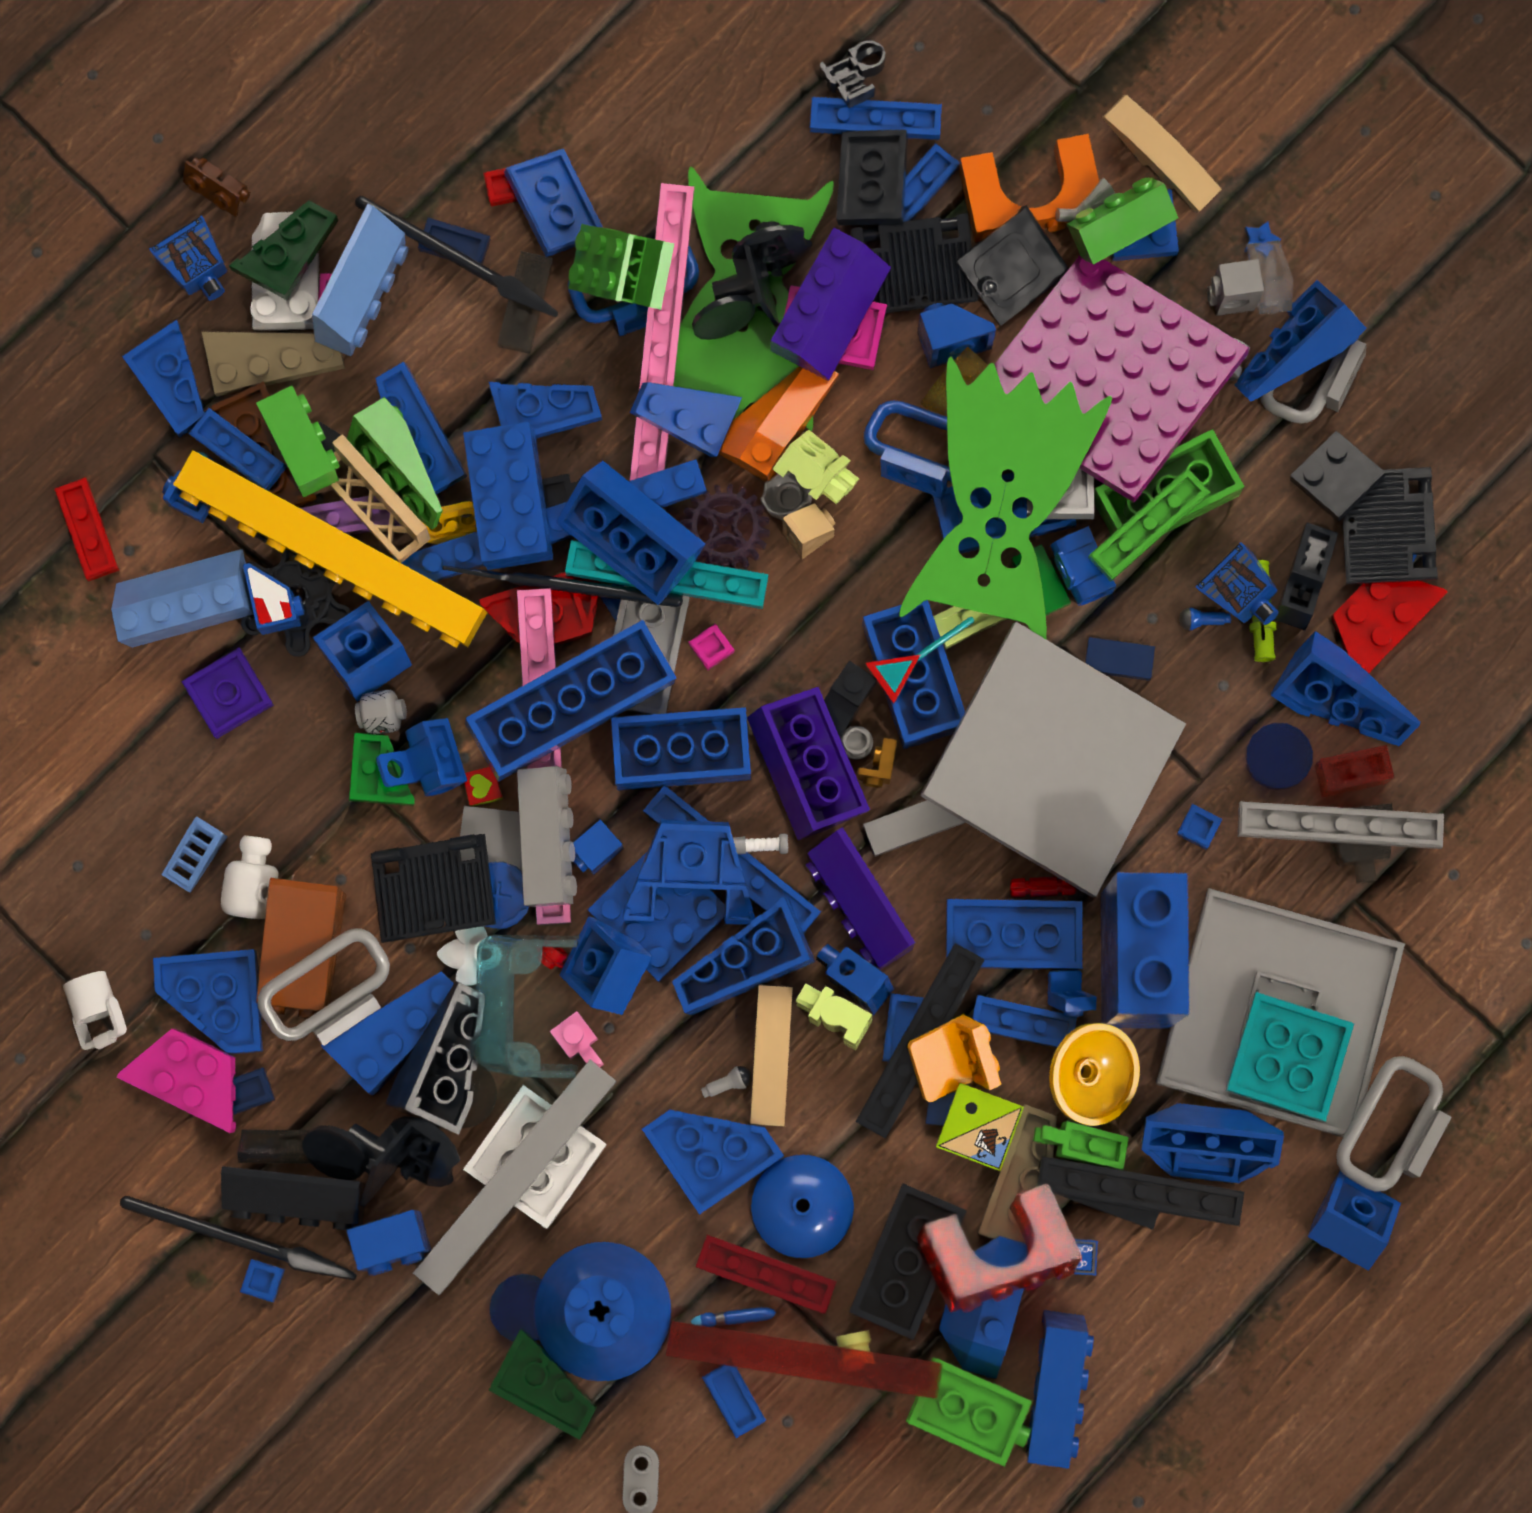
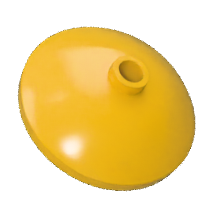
(1108, 1074)

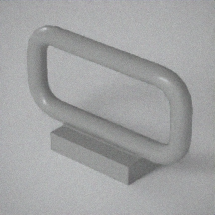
(1331, 390)
(342, 1012)
(1419, 1141)

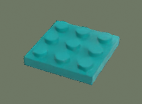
(1290, 1057)

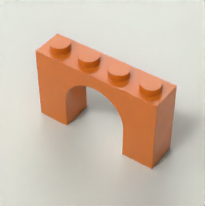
(991, 208)

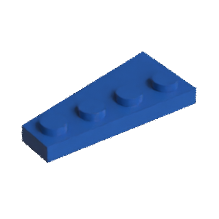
(430, 440)

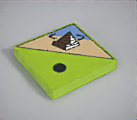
(979, 1126)

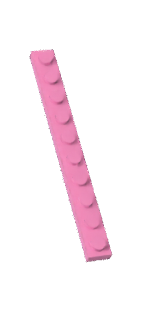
(664, 324)
(536, 660)

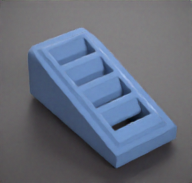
(183, 848)

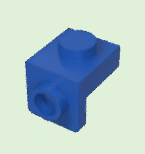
(172, 499)
(1066, 993)

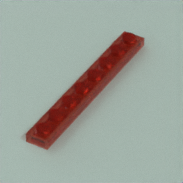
(805, 1360)

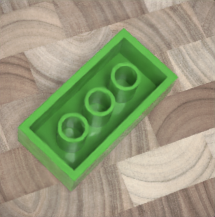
(1203, 457)

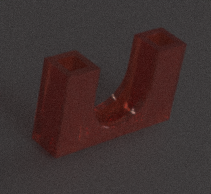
(970, 1281)

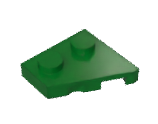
(365, 777)

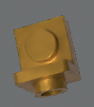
(883, 759)

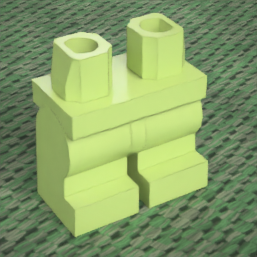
(817, 467)
(835, 1014)

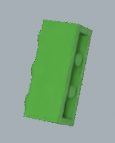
(1122, 220)
(299, 440)

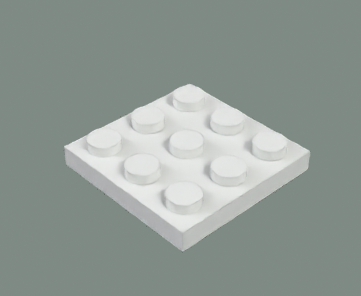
(561, 1176)

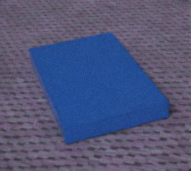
(552, 200)

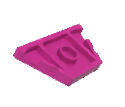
(187, 1076)

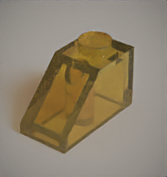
(970, 368)

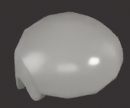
(784, 496)

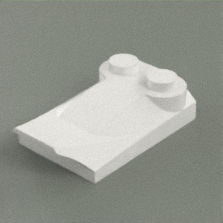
(270, 310)

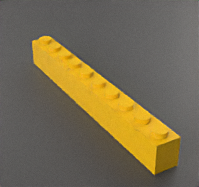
(330, 549)

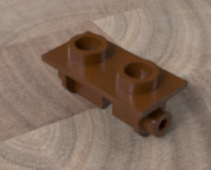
(203, 179)

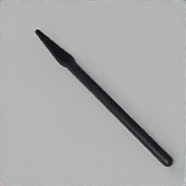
(507, 286)
(570, 585)
(297, 1258)

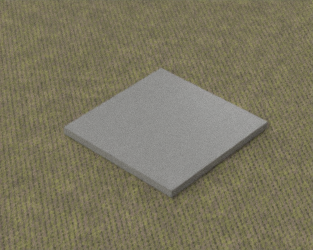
(1053, 759)
(1289, 957)

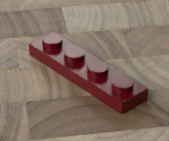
(766, 1274)

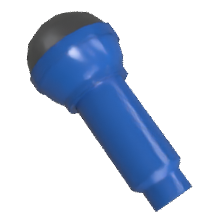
(1192, 618)

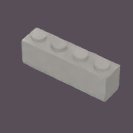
(546, 836)

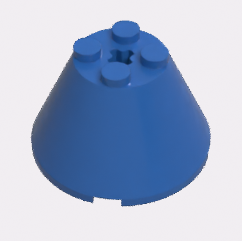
(631, 1330)

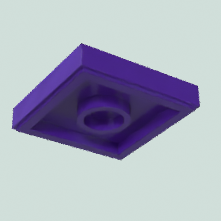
(227, 693)

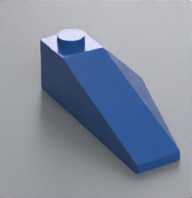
(1314, 333)
(1335, 687)

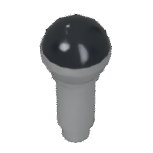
(738, 1078)

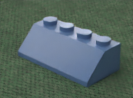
(359, 282)
(181, 599)

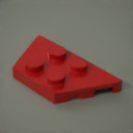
(572, 612)
(1381, 616)

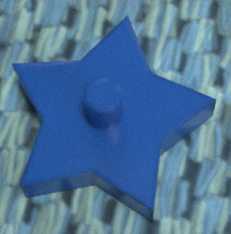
(1260, 234)

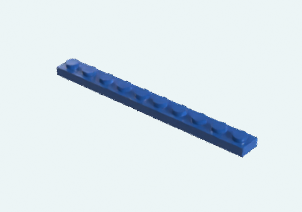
(661, 487)

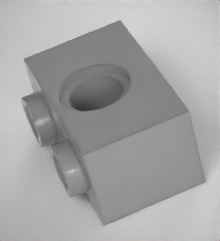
(1236, 287)

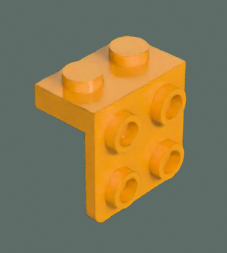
(952, 1056)

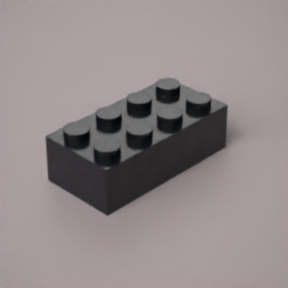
(898, 1275)

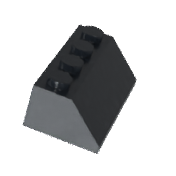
(293, 1196)

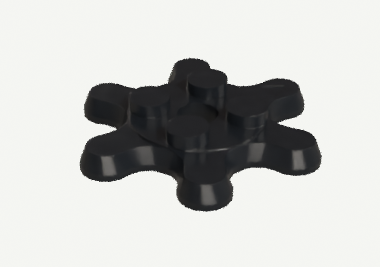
(318, 603)

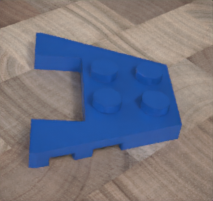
(693, 858)

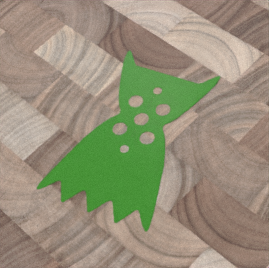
(743, 360)
(985, 437)

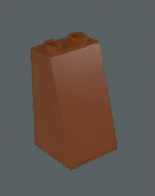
(297, 924)

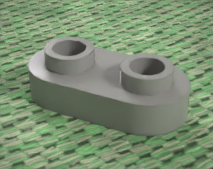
(641, 1480)

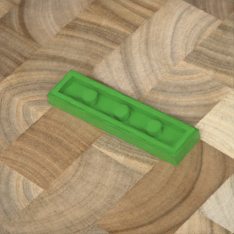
(1149, 524)

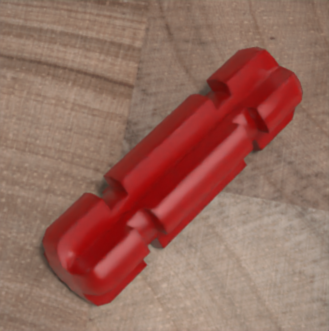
(1040, 887)

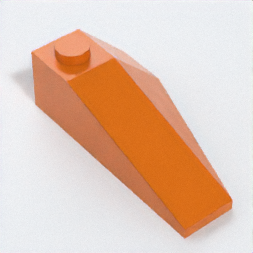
(774, 421)

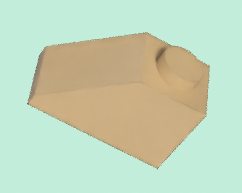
(808, 529)

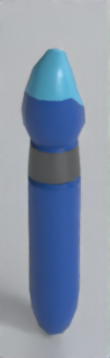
(734, 1317)

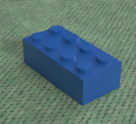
(508, 495)
(930, 698)
(681, 748)

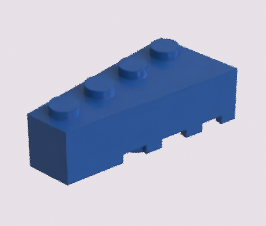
(754, 956)
(383, 1041)
(1058, 1389)

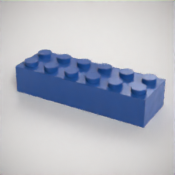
(570, 700)

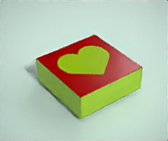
(482, 787)

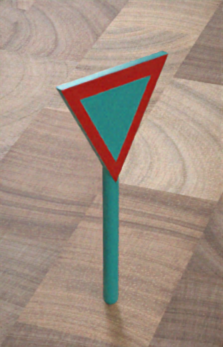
(894, 673)

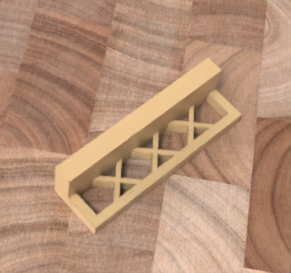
(384, 494)

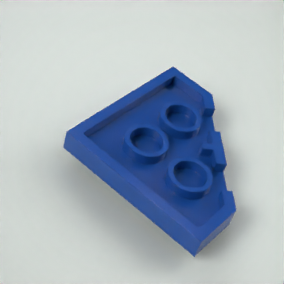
(215, 995)
(710, 1154)

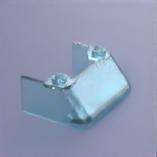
(497, 962)

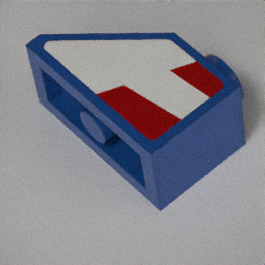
(272, 602)

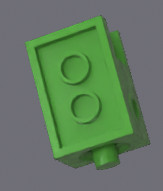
(620, 266)
(973, 1414)

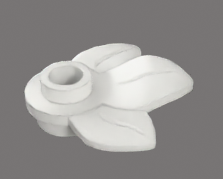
(462, 954)

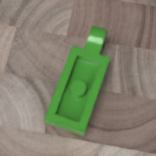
(1085, 1144)

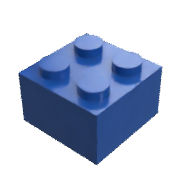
(389, 1241)

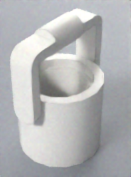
(92, 1000)

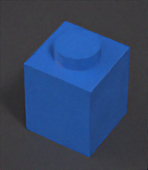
(596, 848)

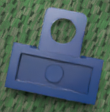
(1077, 570)
(429, 760)

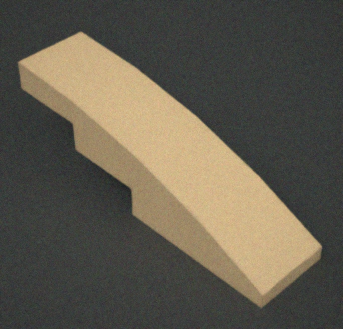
(1162, 152)
(771, 1055)

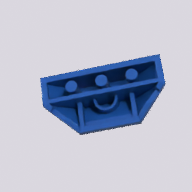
(1211, 1143)
(983, 1335)

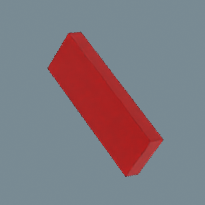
(87, 529)

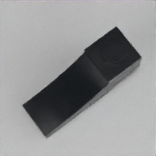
(1306, 576)
(848, 695)

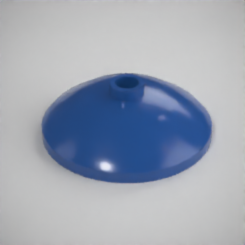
(798, 1232)

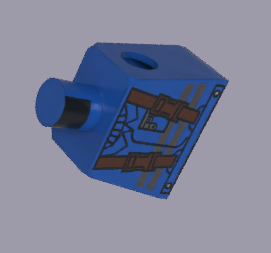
(192, 259)
(1241, 586)
(865, 985)

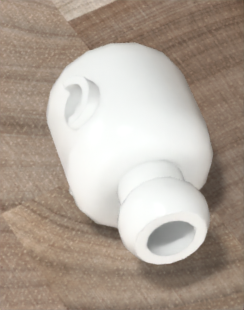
(248, 880)

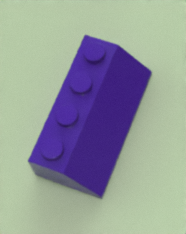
(830, 305)
(807, 763)
(859, 899)

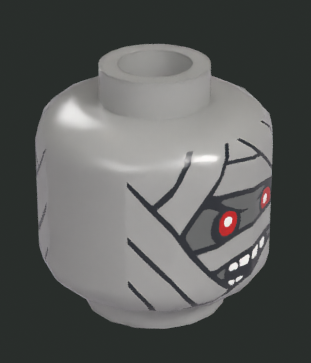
(380, 712)

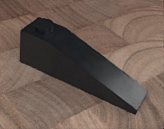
(440, 1067)

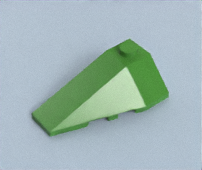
(388, 447)

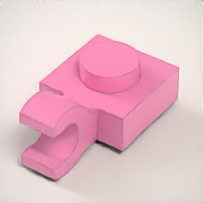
(576, 1038)

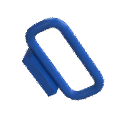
(627, 315)
(900, 464)

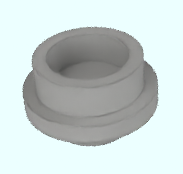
(857, 742)

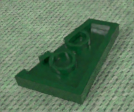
(288, 251)
(541, 1387)

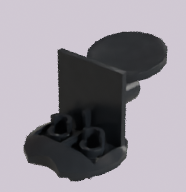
(761, 252)
(407, 1143)

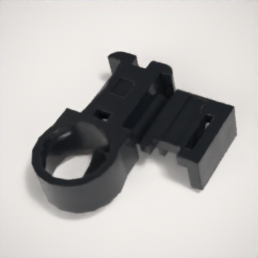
(851, 80)

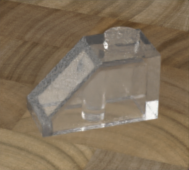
(1275, 276)

